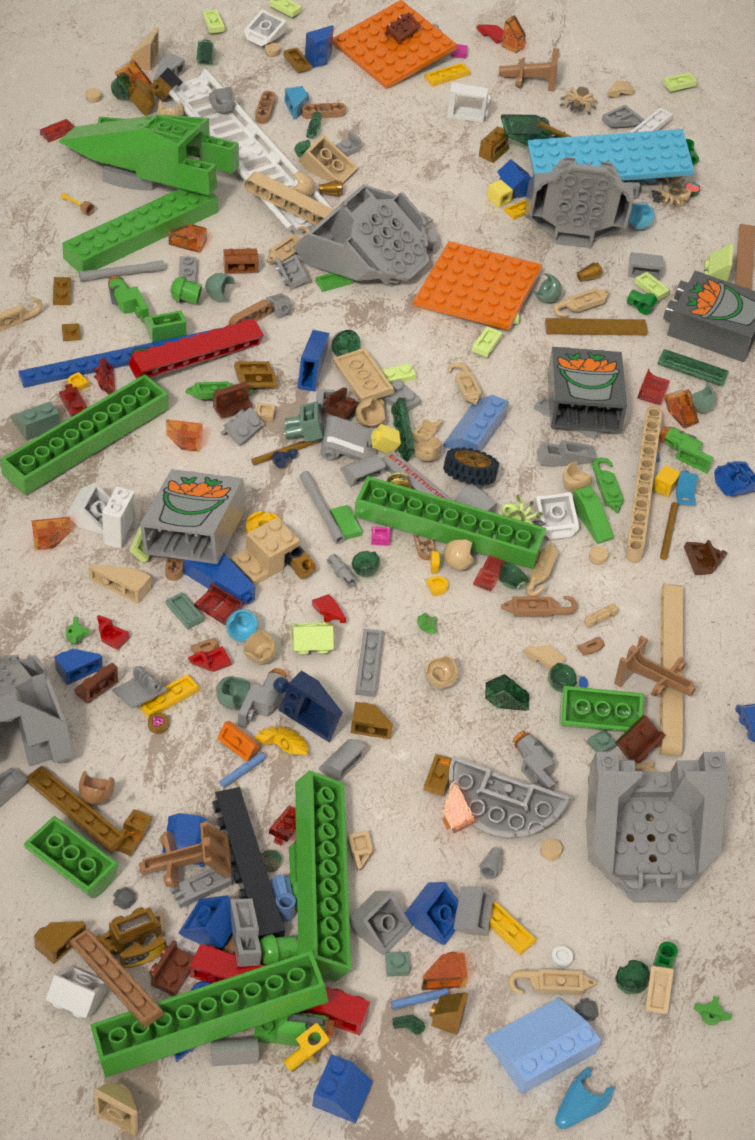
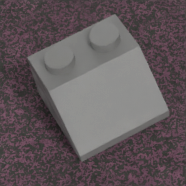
(380, 921)

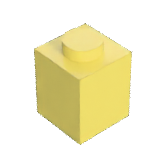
(499, 193)
(385, 439)

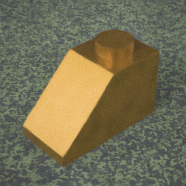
(141, 96)
(370, 721)
(55, 938)
(449, 1012)

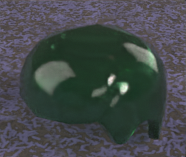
(366, 563)
(560, 676)
(633, 977)

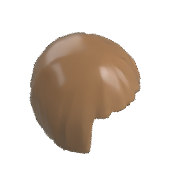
(95, 790)

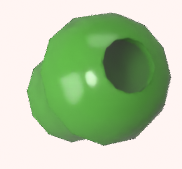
(185, 290)
(277, 949)

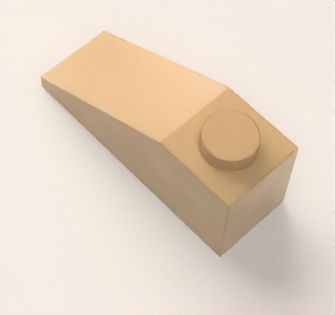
(122, 580)

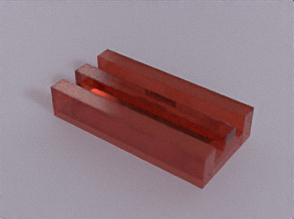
(56, 130)

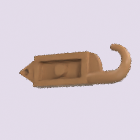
(538, 606)

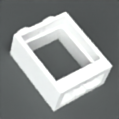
(464, 112)
(118, 517)

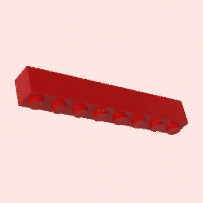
(196, 349)
(346, 1010)

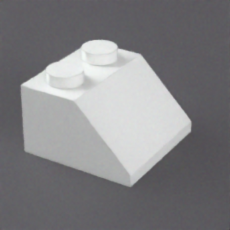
(88, 508)
(76, 991)

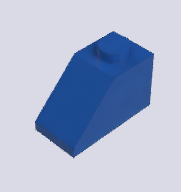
(77, 664)

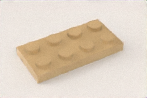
(363, 375)

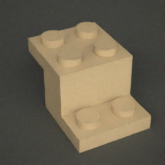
(265, 551)

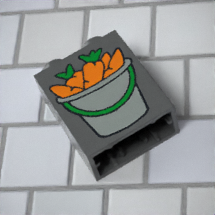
(713, 315)
(586, 389)

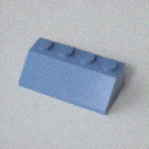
(478, 424)

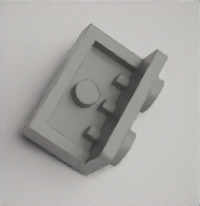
(292, 271)
(244, 426)

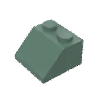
(36, 420)

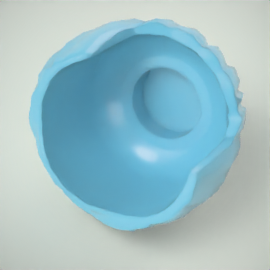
(641, 216)
(241, 625)

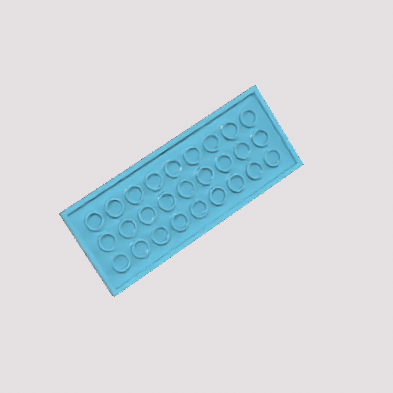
(633, 154)

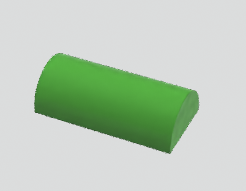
(599, 708)
(73, 857)

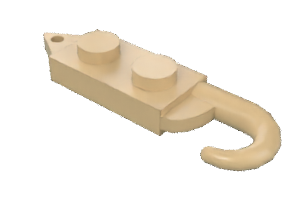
(285, 248)
(582, 301)
(18, 314)
(466, 383)
(542, 569)
(553, 981)

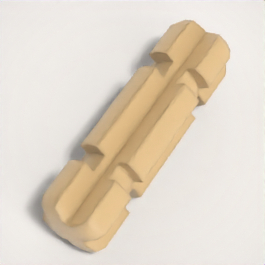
(601, 615)

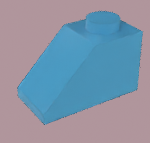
(294, 99)

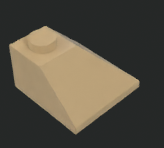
(147, 50)
(117, 1106)

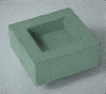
(601, 742)
(397, 964)

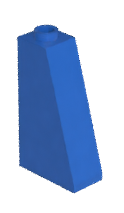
(313, 360)
(223, 575)

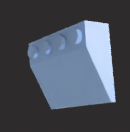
(543, 1044)

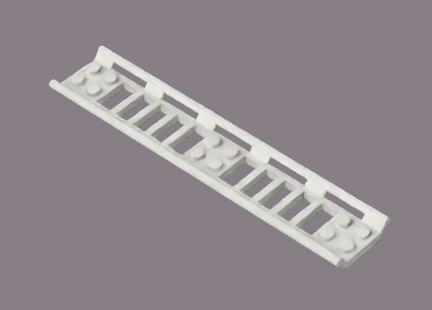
(250, 150)

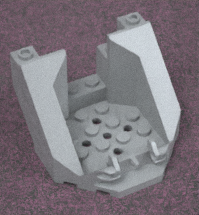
(605, 203)
(346, 238)
(31, 698)
(683, 804)

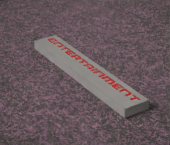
(395, 463)

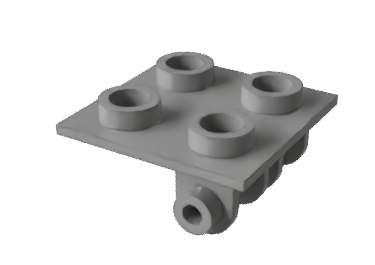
(140, 688)

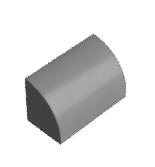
(641, 263)
(359, 470)
(473, 496)
(343, 759)
(474, 911)
(234, 1051)

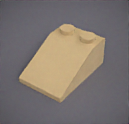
(327, 161)

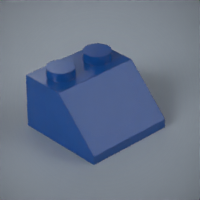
(319, 46)
(515, 178)
(434, 911)
(209, 922)
(342, 1089)

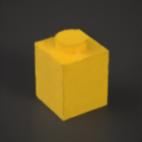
(666, 481)

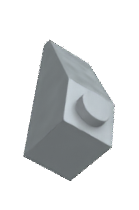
(173, 62)

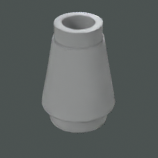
(491, 863)

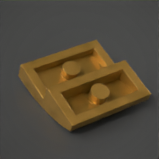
(255, 373)

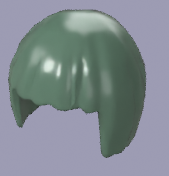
(216, 286)
(549, 290)
(704, 399)
(232, 692)

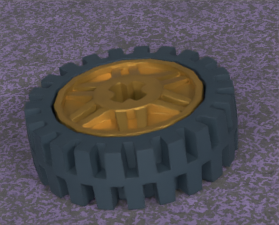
(471, 466)

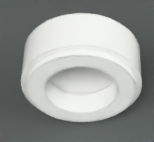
(561, 957)

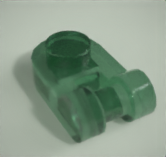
(314, 125)

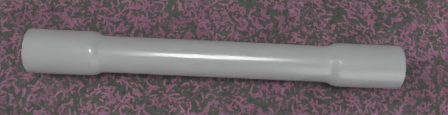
(124, 270)
(334, 529)

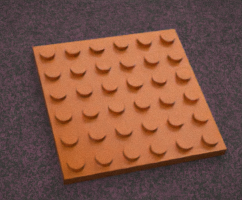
(383, 56)
(478, 285)

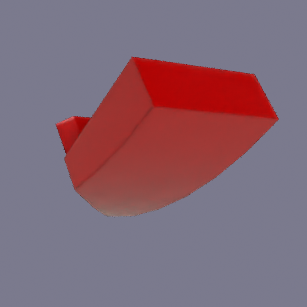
(494, 32)
(328, 608)
(110, 634)
(211, 661)

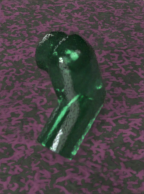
(410, 1022)

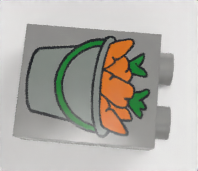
(193, 516)

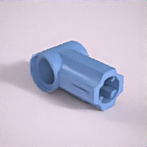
(283, 896)

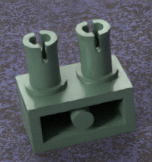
(307, 424)

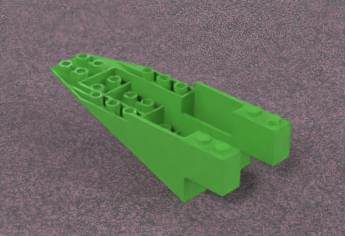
(159, 149)

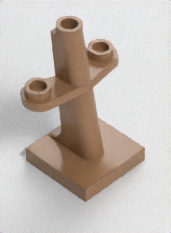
(542, 70)
(664, 677)
(212, 851)

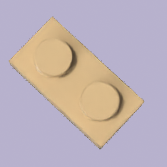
(659, 989)

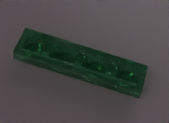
(693, 367)
(402, 424)

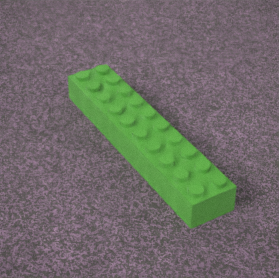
(137, 229)
(84, 434)
(449, 521)
(322, 874)
(211, 1013)

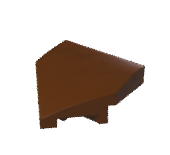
(703, 557)

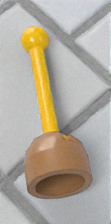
(86, 207)

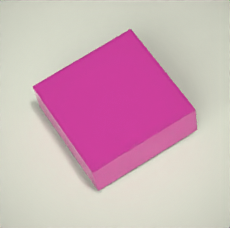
(460, 52)
(380, 536)

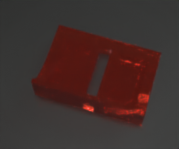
(653, 388)
(213, 598)

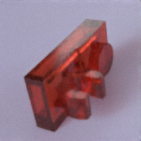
(105, 376)
(72, 400)
(284, 826)

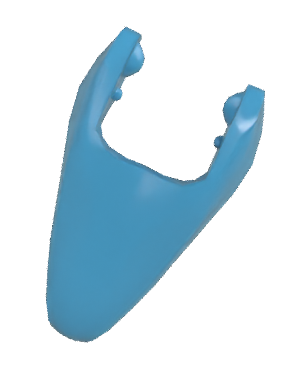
(580, 1103)

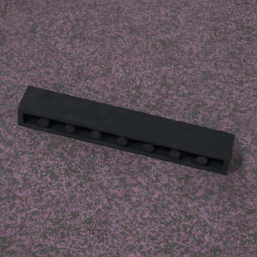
(247, 860)

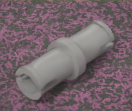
(341, 570)

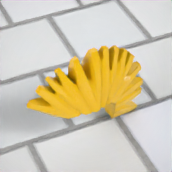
(285, 738)

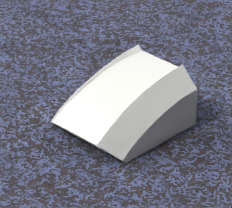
(265, 28)
(558, 515)

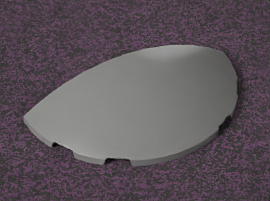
(503, 804)

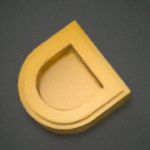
(78, 381)
(434, 562)
(437, 585)

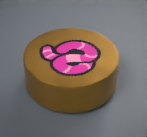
(157, 723)

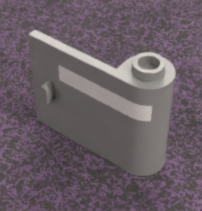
(346, 438)

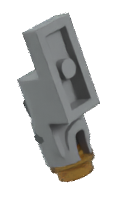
(261, 698)
(537, 760)

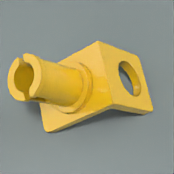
(306, 1050)

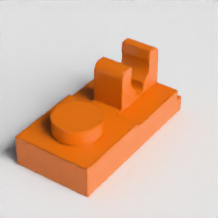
(238, 741)

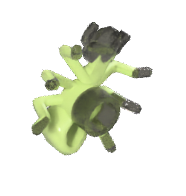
(513, 511)

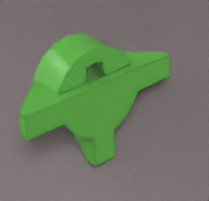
(427, 623)
(76, 632)
(714, 1009)

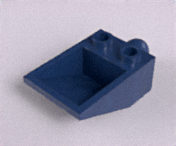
(309, 704)

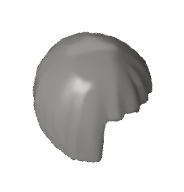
(222, 99)

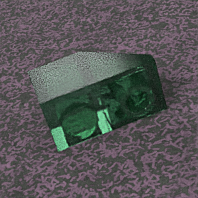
(205, 52)
(506, 694)

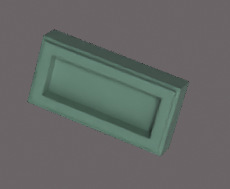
(185, 610)

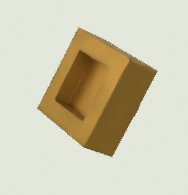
(71, 332)

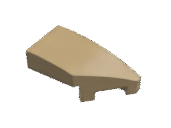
(620, 87)
(426, 430)
(545, 654)
(360, 848)

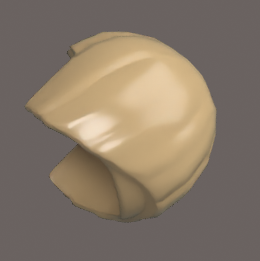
(170, 111)
(305, 183)
(370, 412)
(575, 479)
(458, 554)
(260, 647)
(441, 672)

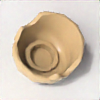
(428, 450)

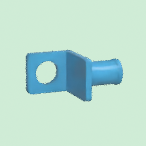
(686, 487)

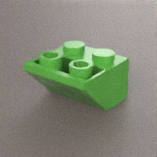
(165, 325)

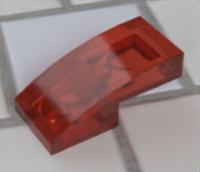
(488, 575)

